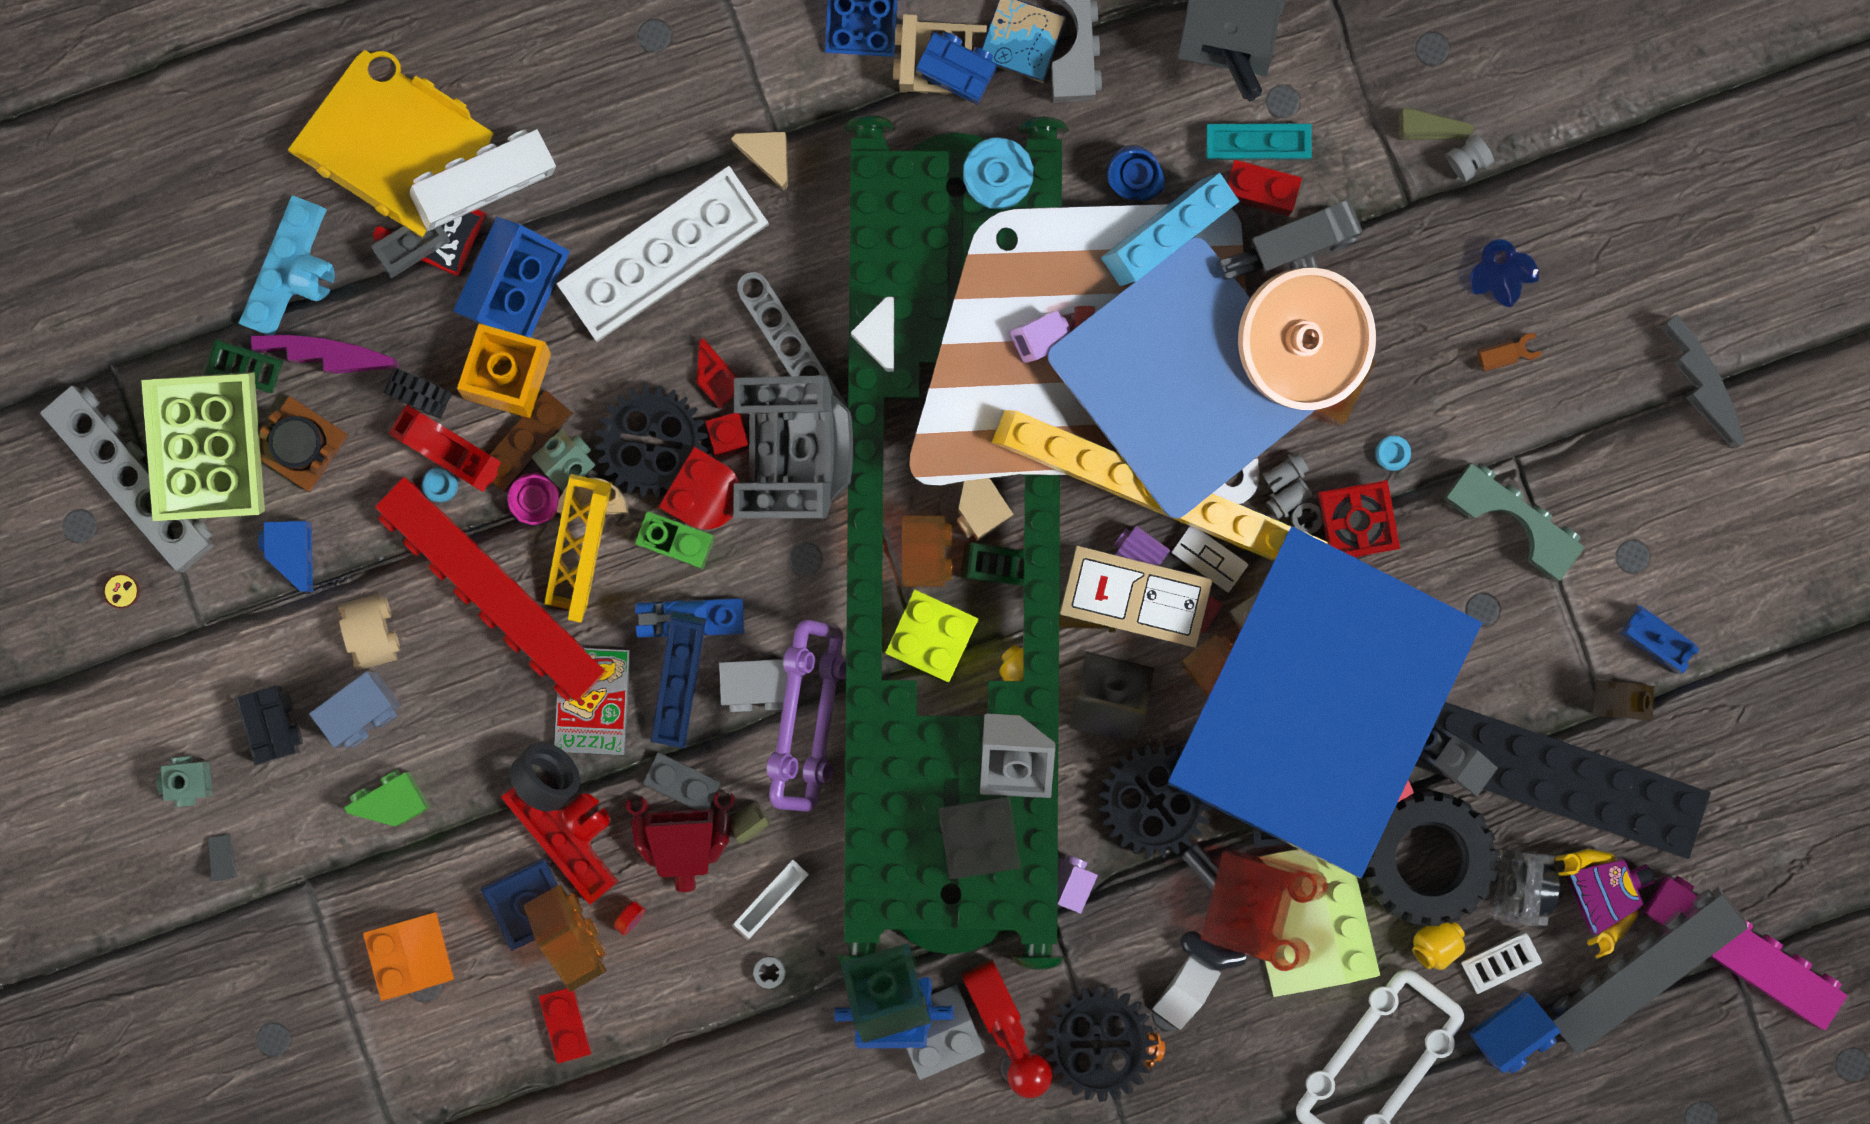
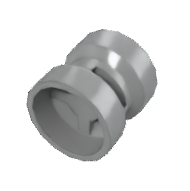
(1470, 158)

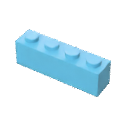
(1169, 229)

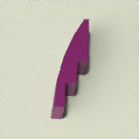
(336, 355)

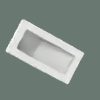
(877, 334)
(1186, 993)

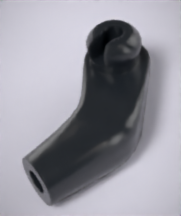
(1208, 955)

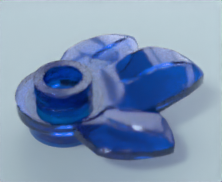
(1506, 277)

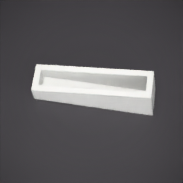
(770, 900)

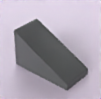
(222, 858)

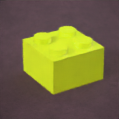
(931, 636)

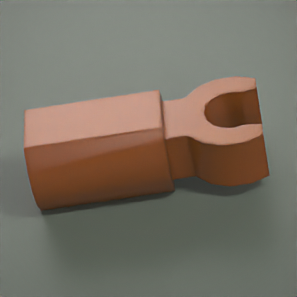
(1505, 353)

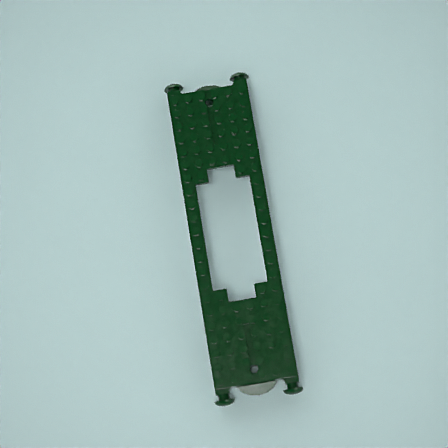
(903, 766)

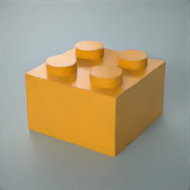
(504, 370)

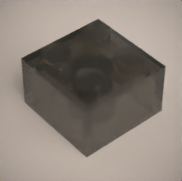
(979, 837)

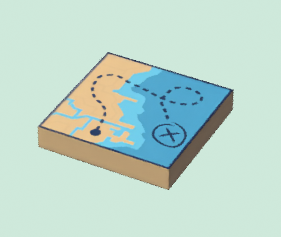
(1023, 38)

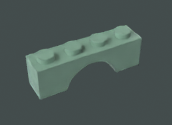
(1550, 548)

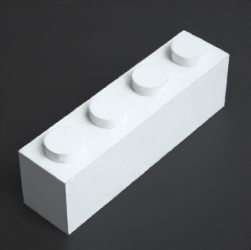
(481, 179)

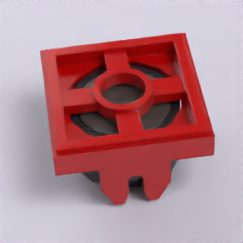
(1358, 520)

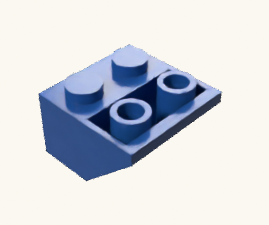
(1515, 1034)

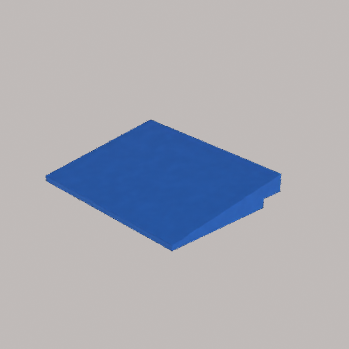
(1325, 703)

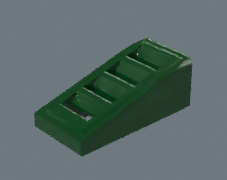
(215, 354)
(969, 564)

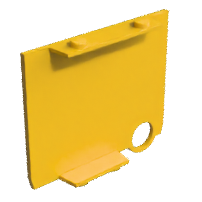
(386, 135)

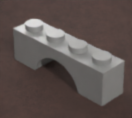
(1074, 73)

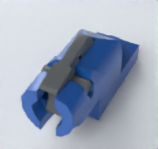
(722, 616)

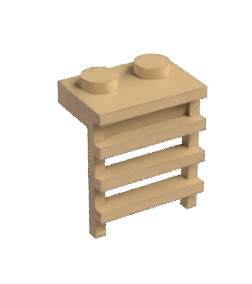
(914, 38)

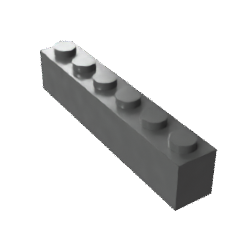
(1648, 969)

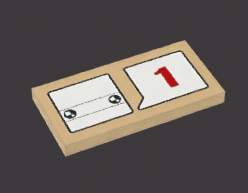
(1135, 596)

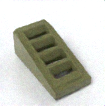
(1427, 126)
(749, 822)

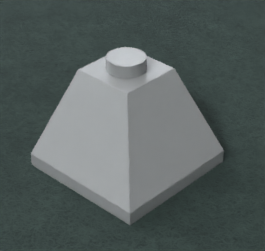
(1015, 758)

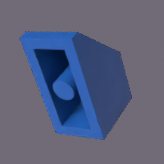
(289, 551)

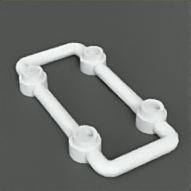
(1384, 1001)

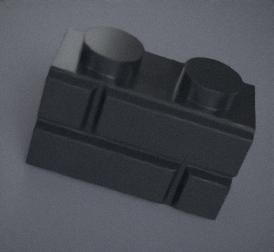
(269, 724)

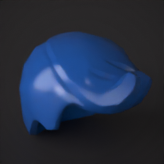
(1135, 173)

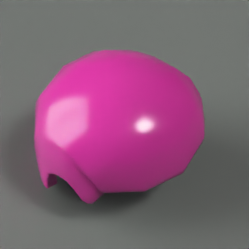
(533, 498)

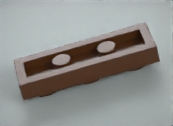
(527, 438)

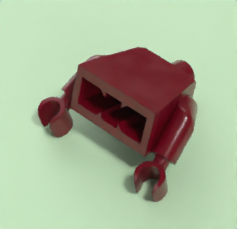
(682, 840)

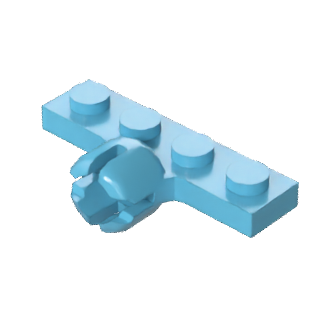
(288, 268)

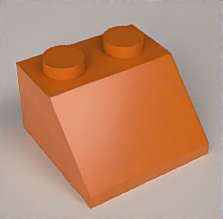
(408, 956)

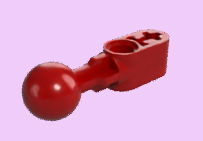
(1028, 1072)

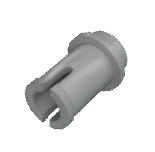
(1286, 472)
(1288, 499)

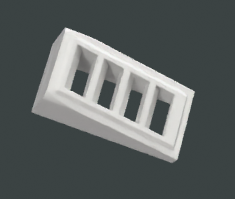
(1507, 973)

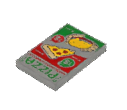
(600, 717)

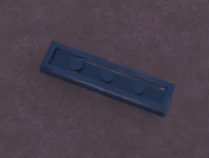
(678, 679)

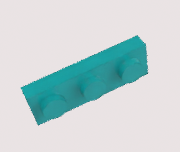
(1258, 142)

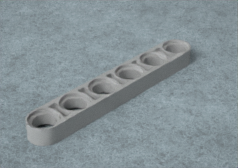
(784, 330)

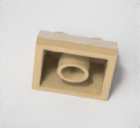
(981, 508)

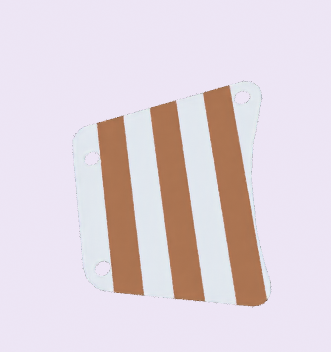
(999, 290)

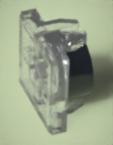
(1525, 888)

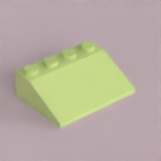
(203, 446)
(1330, 926)

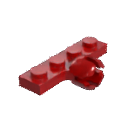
(567, 840)

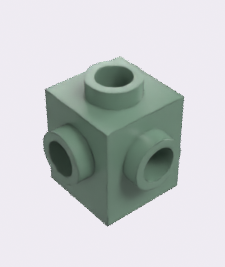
(564, 457)
(197, 781)

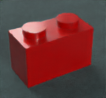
(1264, 187)

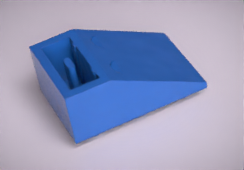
(861, 27)

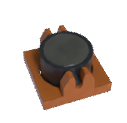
(299, 443)

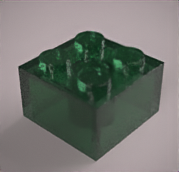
(885, 993)

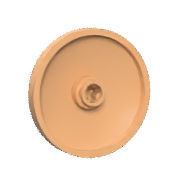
(1307, 338)

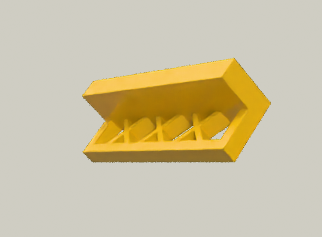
(588, 552)

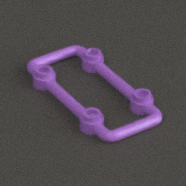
(816, 768)

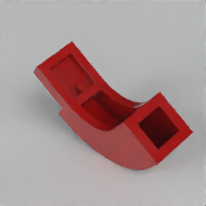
(445, 448)

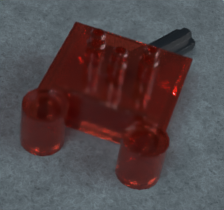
(1253, 904)

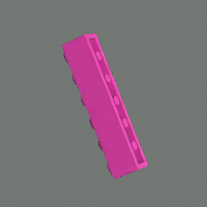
(1759, 961)

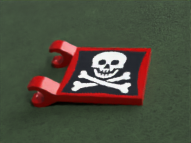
(462, 236)

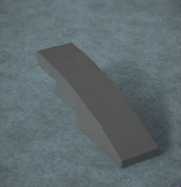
(1710, 393)

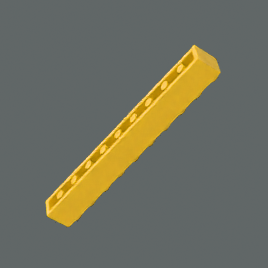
(1111, 473)

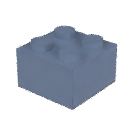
(355, 710)

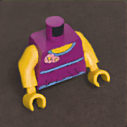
(1605, 893)

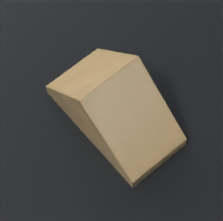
(767, 152)

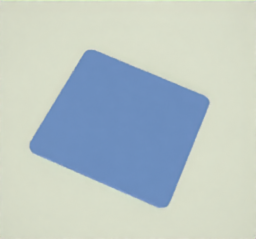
(1169, 380)

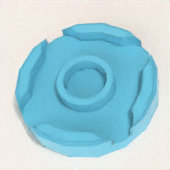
(998, 173)

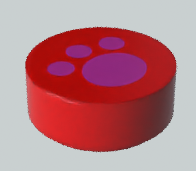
(629, 918)

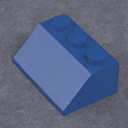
(511, 278)

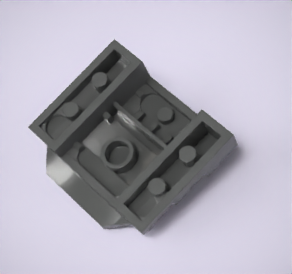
(795, 447)

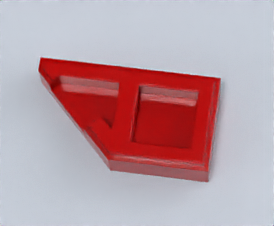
(714, 375)

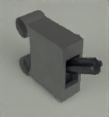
(1233, 37)
(1296, 243)

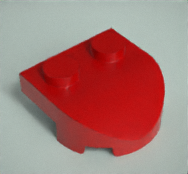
(701, 492)

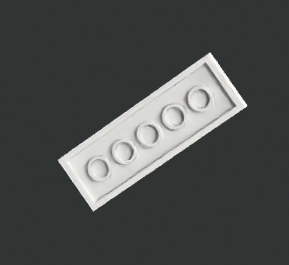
(663, 254)

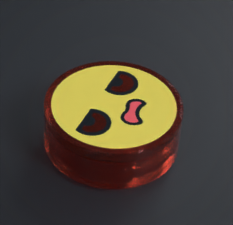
(121, 591)

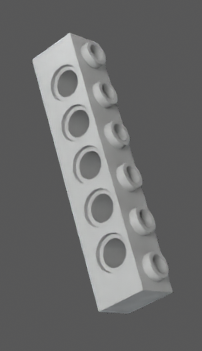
(64, 417)

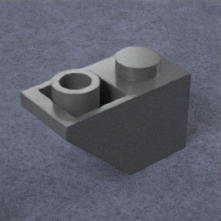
(1457, 760)

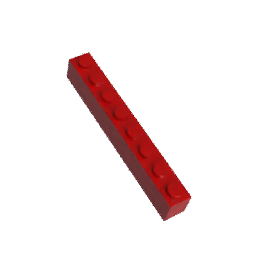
(491, 589)

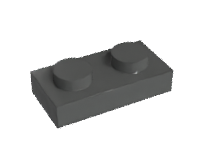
(406, 248)
(681, 782)

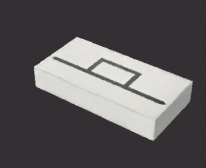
(1209, 558)

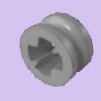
(1297, 512)
(770, 983)

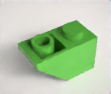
(675, 540)
(392, 803)

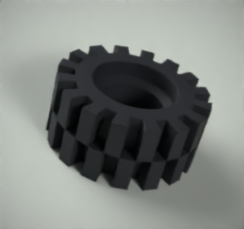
(417, 393)

